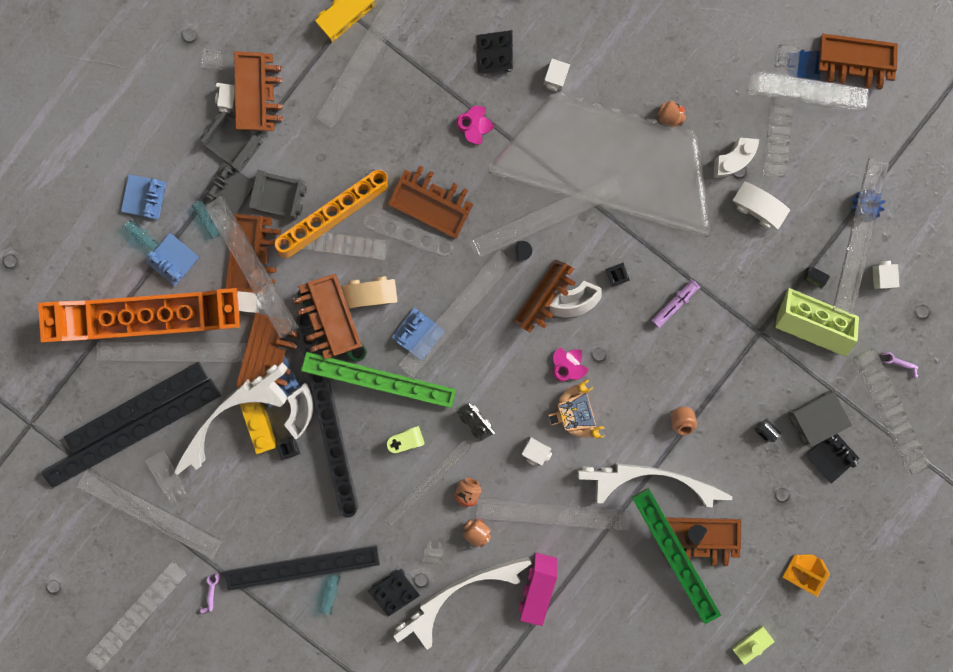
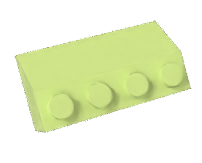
(817, 322)

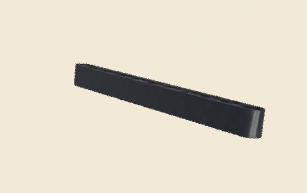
(325, 424)

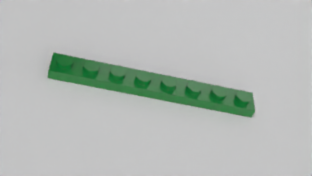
(676, 555)

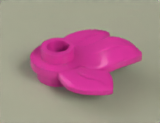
(477, 124)
(570, 362)

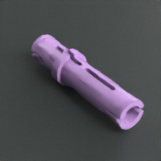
(680, 298)

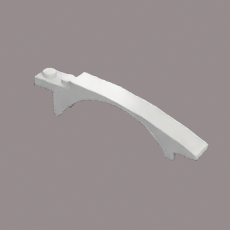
(259, 390)
(609, 480)
(423, 621)

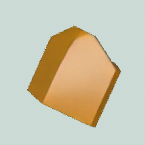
(807, 573)

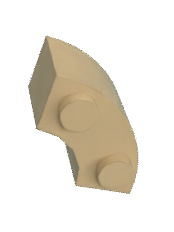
(369, 293)

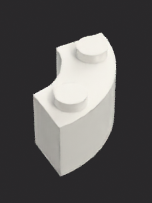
(739, 157)
(761, 205)
(577, 301)
(302, 410)

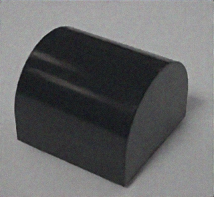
(523, 251)
(617, 274)
(816, 277)
(767, 431)
(287, 448)
(695, 535)

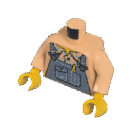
(576, 412)

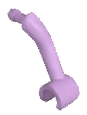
(892, 359)
(210, 593)

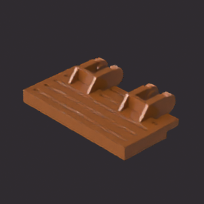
(861, 57)
(252, 92)
(429, 204)
(256, 234)
(542, 296)
(330, 315)
(263, 351)
(720, 534)

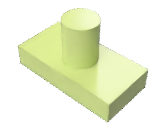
(753, 645)

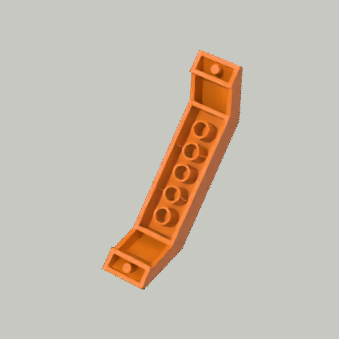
(139, 316)

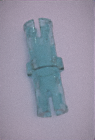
(205, 219)
(141, 235)
(330, 594)

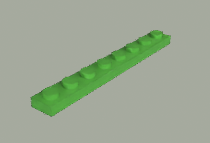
(378, 380)

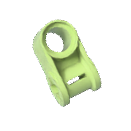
(409, 440)

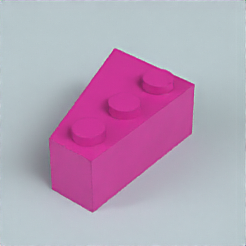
(539, 589)

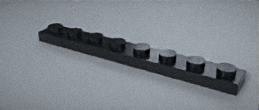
(136, 407)
(302, 567)

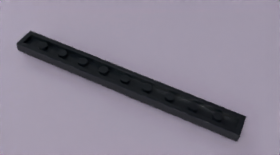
(131, 433)

